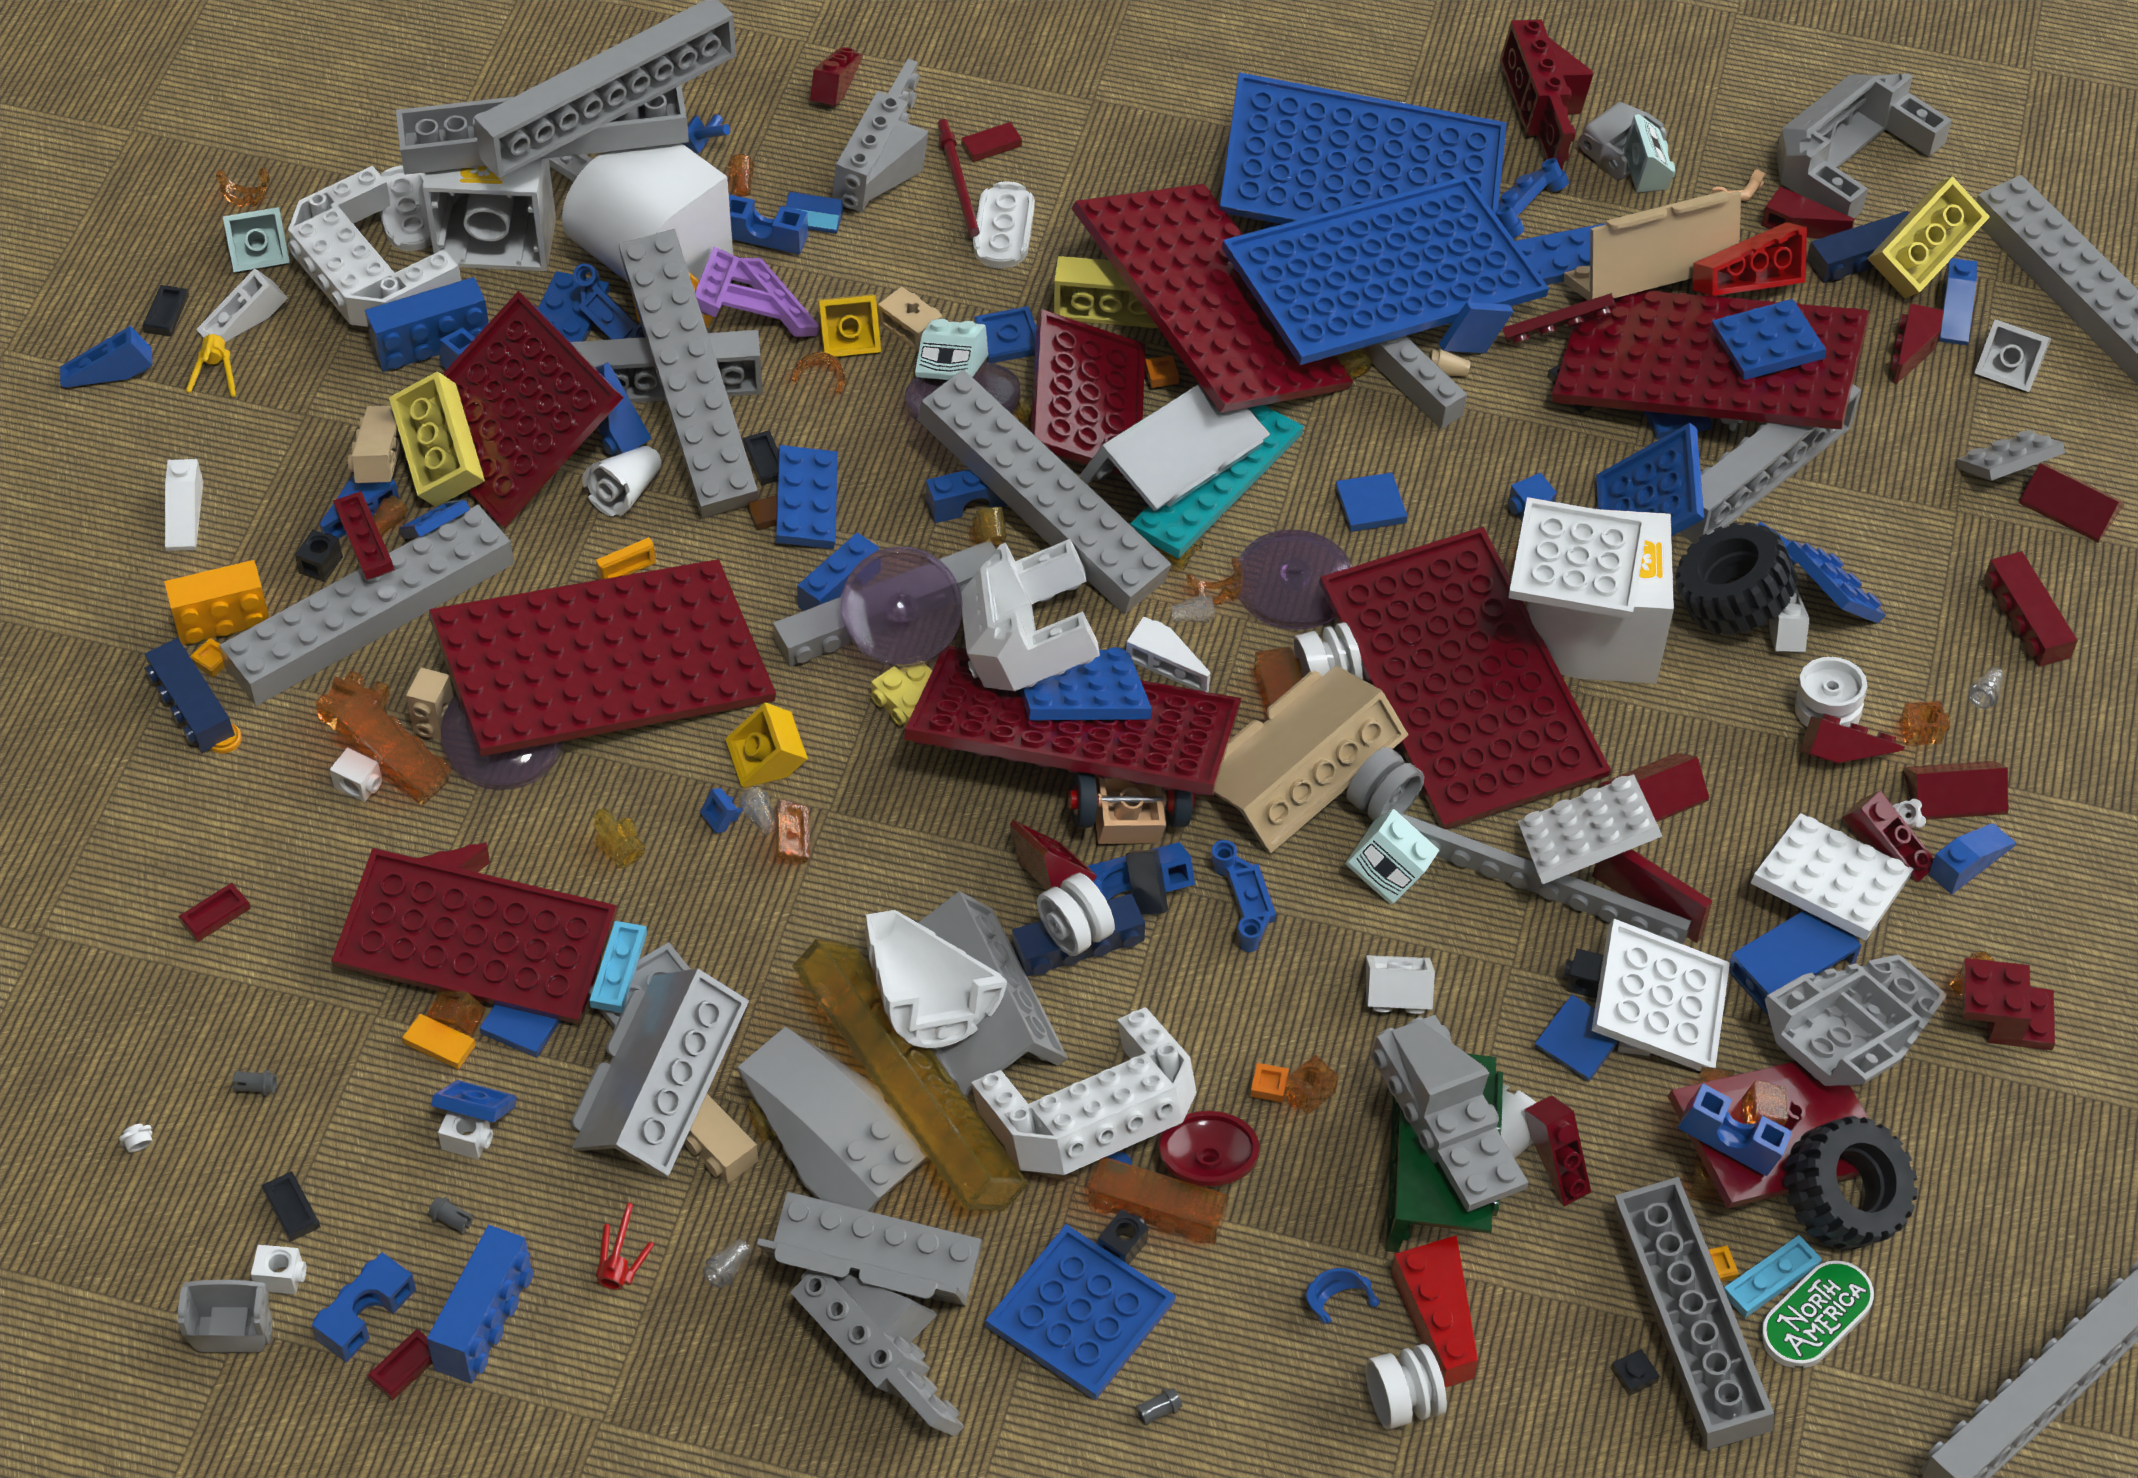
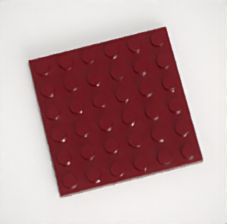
(526, 404)

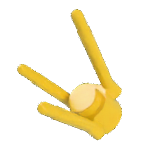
(213, 352)

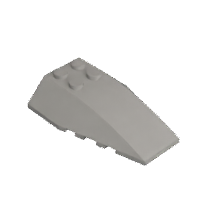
(1853, 1019)
(830, 1122)

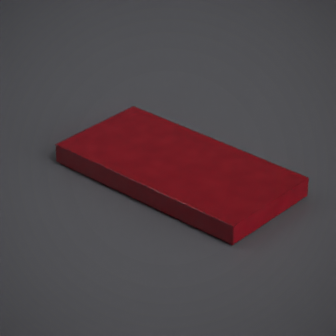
(1650, 884)

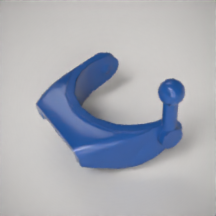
(1330, 1283)

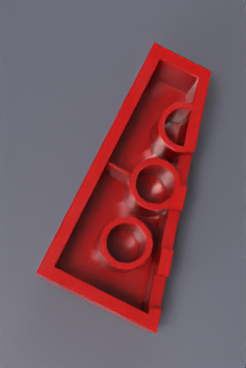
(1756, 263)
(1438, 1305)

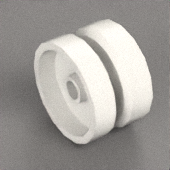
(1831, 688)
(1075, 914)

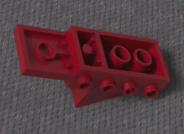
(1544, 85)

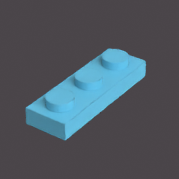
(618, 966)
(1772, 1276)

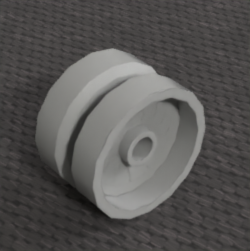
(1385, 784)

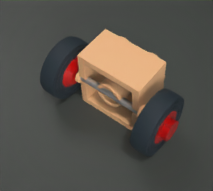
(1126, 810)

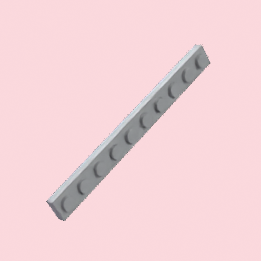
(1566, 889)

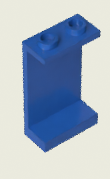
(1789, 951)

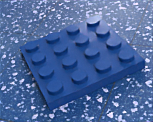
(1658, 480)
(1093, 691)
(1080, 1311)

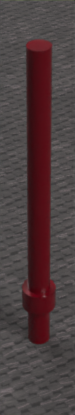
(948, 143)

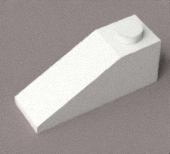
(245, 307)
(182, 504)
(1163, 652)

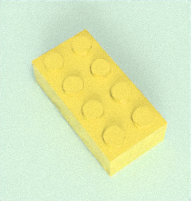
(1928, 237)
(1096, 294)
(436, 439)

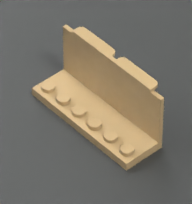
(1656, 245)
(1305, 752)

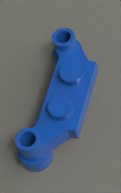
(1525, 190)
(603, 308)
(1249, 892)

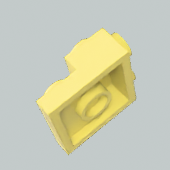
(900, 690)

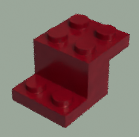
(2012, 1008)

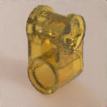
(989, 525)

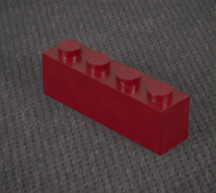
(2030, 609)

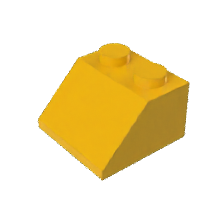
(849, 325)
(766, 746)

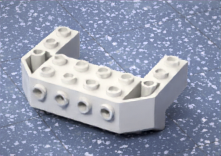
(343, 259)
(1001, 625)
(1098, 1112)

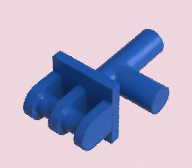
(699, 134)

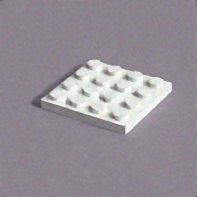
(1578, 558)
(1589, 828)
(1832, 876)
(1661, 996)

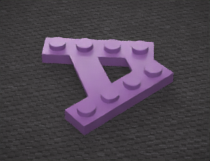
(767, 298)

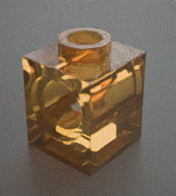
(1924, 723)
(1313, 1073)
(1765, 1100)

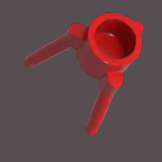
(614, 1272)

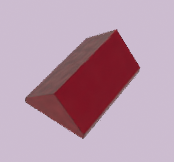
(2071, 502)
(1670, 784)
(1959, 789)
(1045, 857)

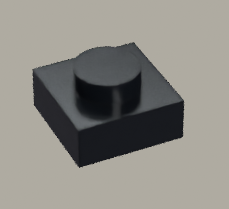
(1635, 1372)

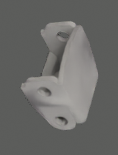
(1606, 137)
(225, 1315)

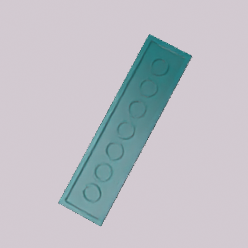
(1183, 523)

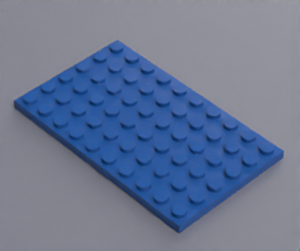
(1325, 149)
(1382, 268)

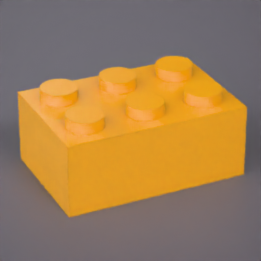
(217, 602)

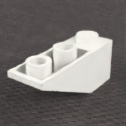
(1791, 627)

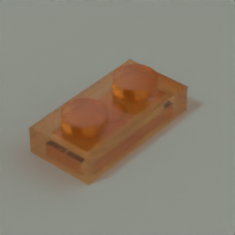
(792, 831)

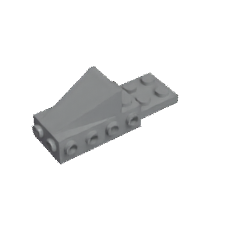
(883, 145)
(1446, 1107)
(877, 1335)

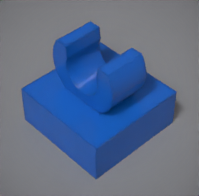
(720, 810)

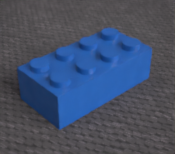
(413, 325)
(480, 1304)

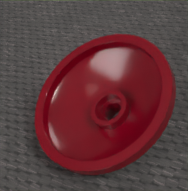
(1210, 1148)

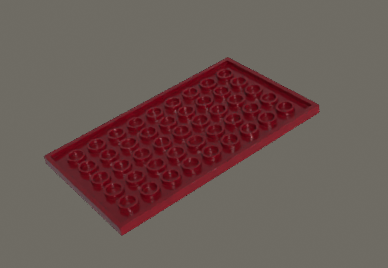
(1174, 264)
(1666, 359)
(600, 656)
(1465, 677)
(1173, 750)

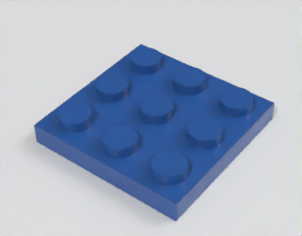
(1768, 339)
(1839, 585)

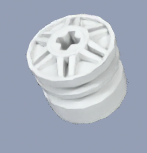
(1337, 649)
(1406, 1386)

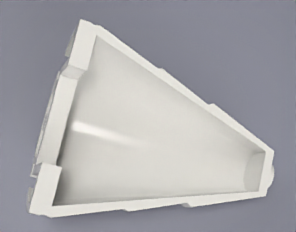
(926, 983)

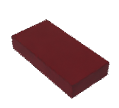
(991, 141)
(214, 912)
(402, 1365)

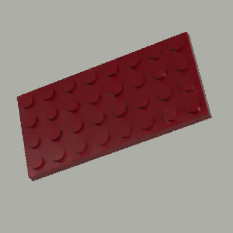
(475, 935)

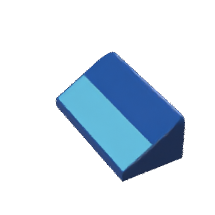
(823, 212)

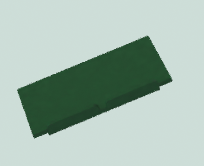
(1419, 1189)

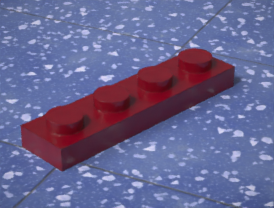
(1571, 315)
(363, 535)

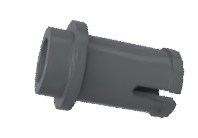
(255, 1082)
(443, 1210)
(1159, 1406)

